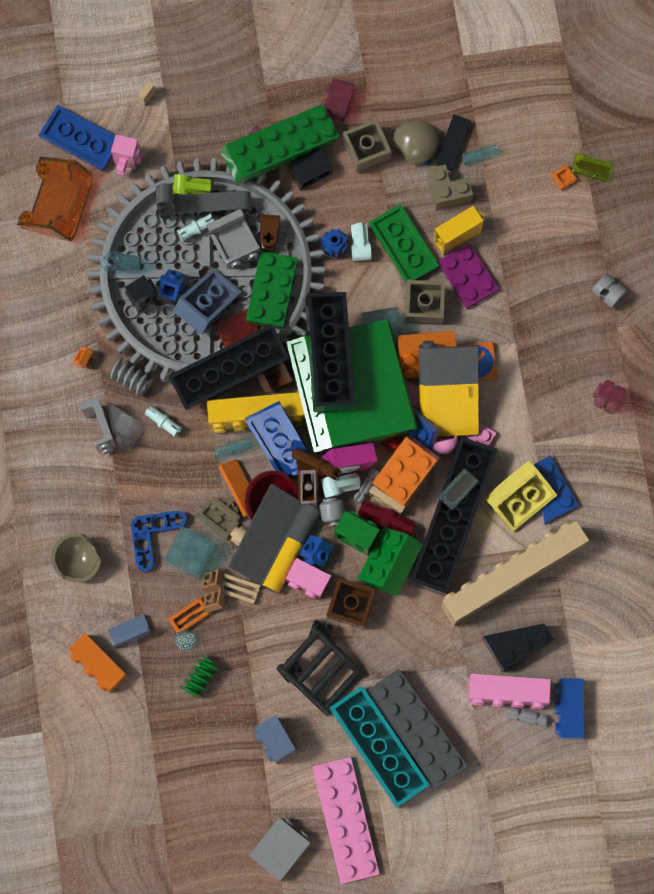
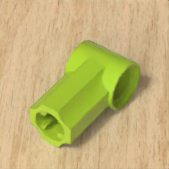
(186, 185)

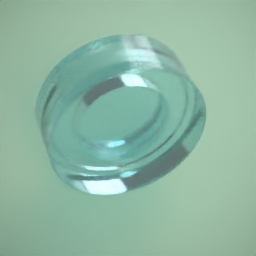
(184, 640)

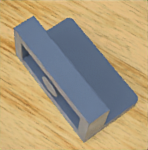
(129, 631)

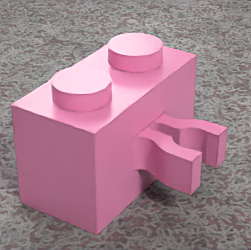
(126, 153)

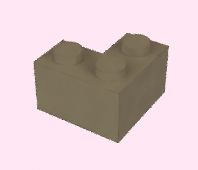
(447, 193)

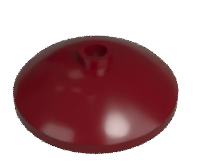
(259, 485)

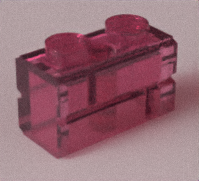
(608, 396)

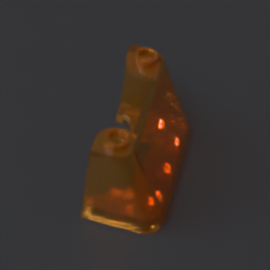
(59, 198)

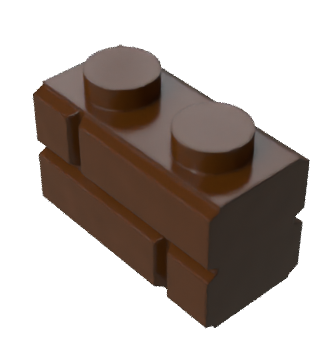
(307, 484)

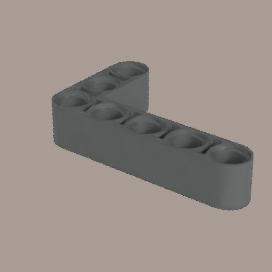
(200, 205)

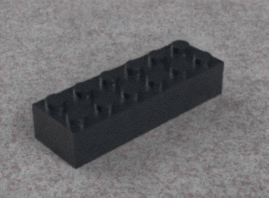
(329, 352)
(229, 367)

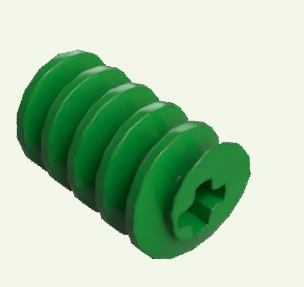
(200, 677)

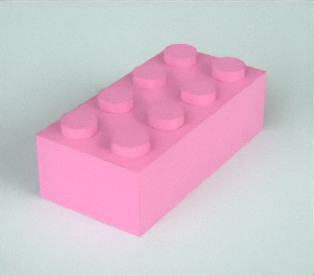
(508, 690)

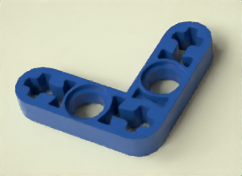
(145, 534)

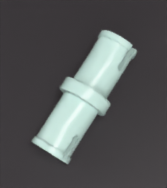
(195, 228)
(163, 421)

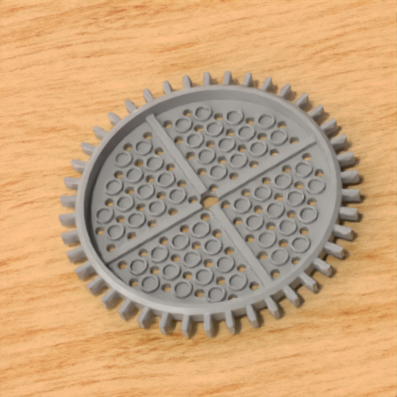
(142, 214)

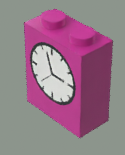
(351, 458)

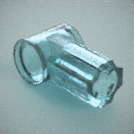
(122, 262)

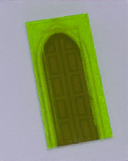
(591, 167)

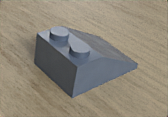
(206, 301)

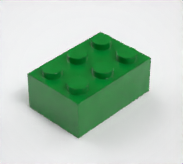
(390, 561)

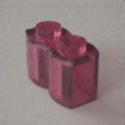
(338, 99)

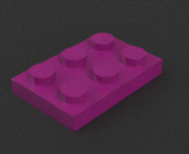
(467, 276)

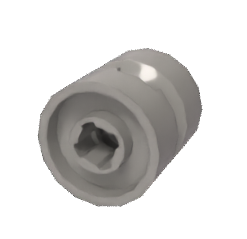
(609, 290)

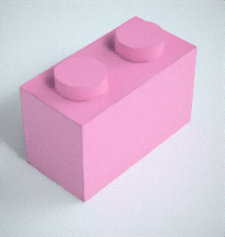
(308, 579)

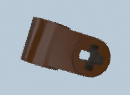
(269, 230)

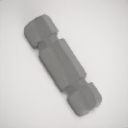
(366, 486)
(528, 717)

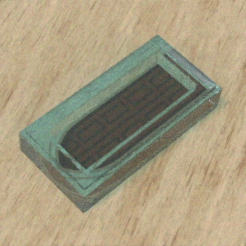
(458, 489)

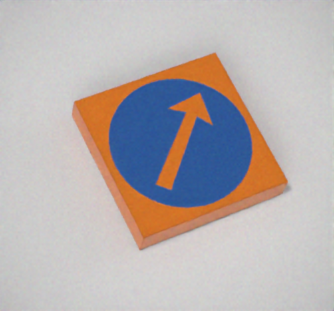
(486, 361)

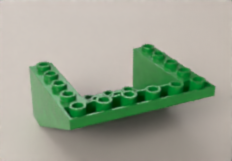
(380, 391)

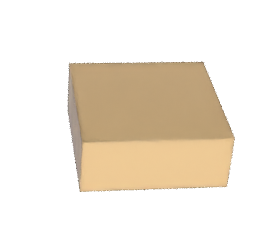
(146, 93)

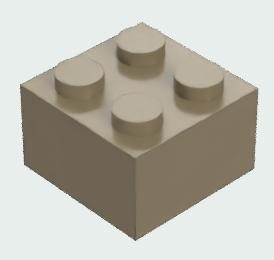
(366, 145)
(424, 302)

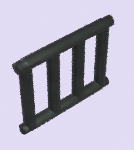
(298, 681)

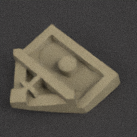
(220, 515)

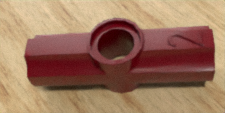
(385, 518)

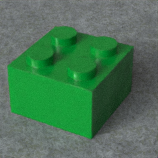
(356, 532)

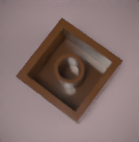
(351, 603)

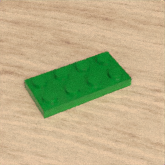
(403, 244)
(271, 289)

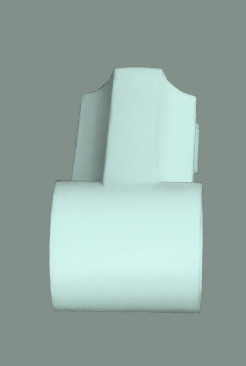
(361, 247)
(343, 484)

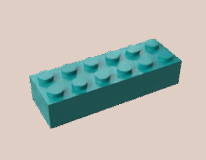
(379, 746)

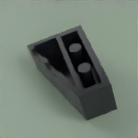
(517, 644)

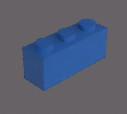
(570, 708)

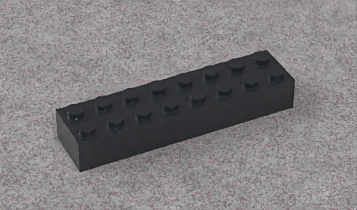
(448, 527)

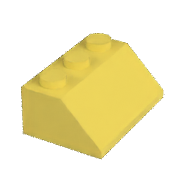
(520, 496)

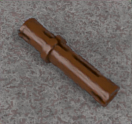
(321, 466)

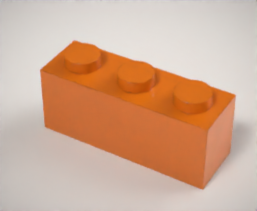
(96, 663)

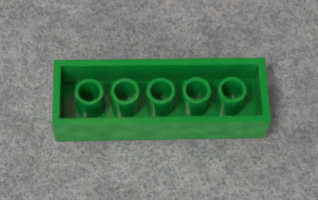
(279, 144)

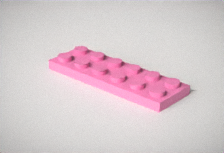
(345, 820)

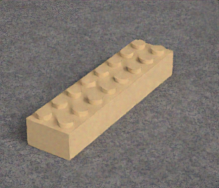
(516, 572)

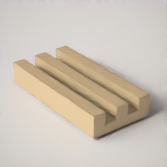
(244, 582)

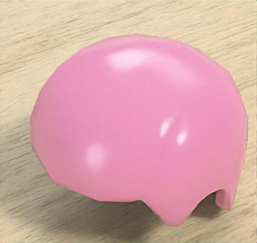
(445, 444)

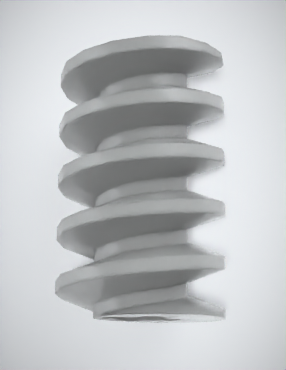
(130, 378)

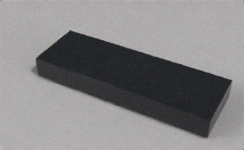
(453, 142)

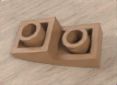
(214, 590)

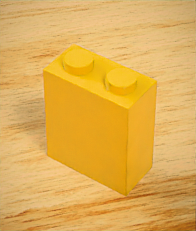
(458, 230)

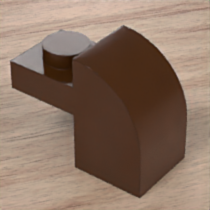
(277, 377)

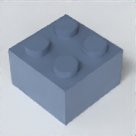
(275, 739)

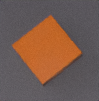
(564, 177)

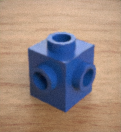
(334, 249)
(172, 284)
(316, 551)

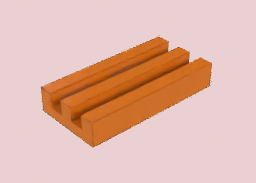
(184, 610)

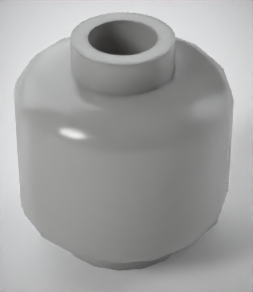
(332, 510)

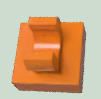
(82, 357)

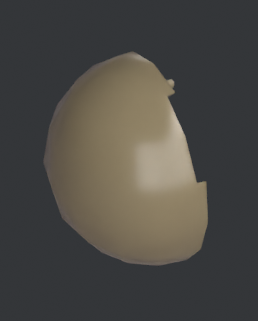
(416, 140)
(75, 558)

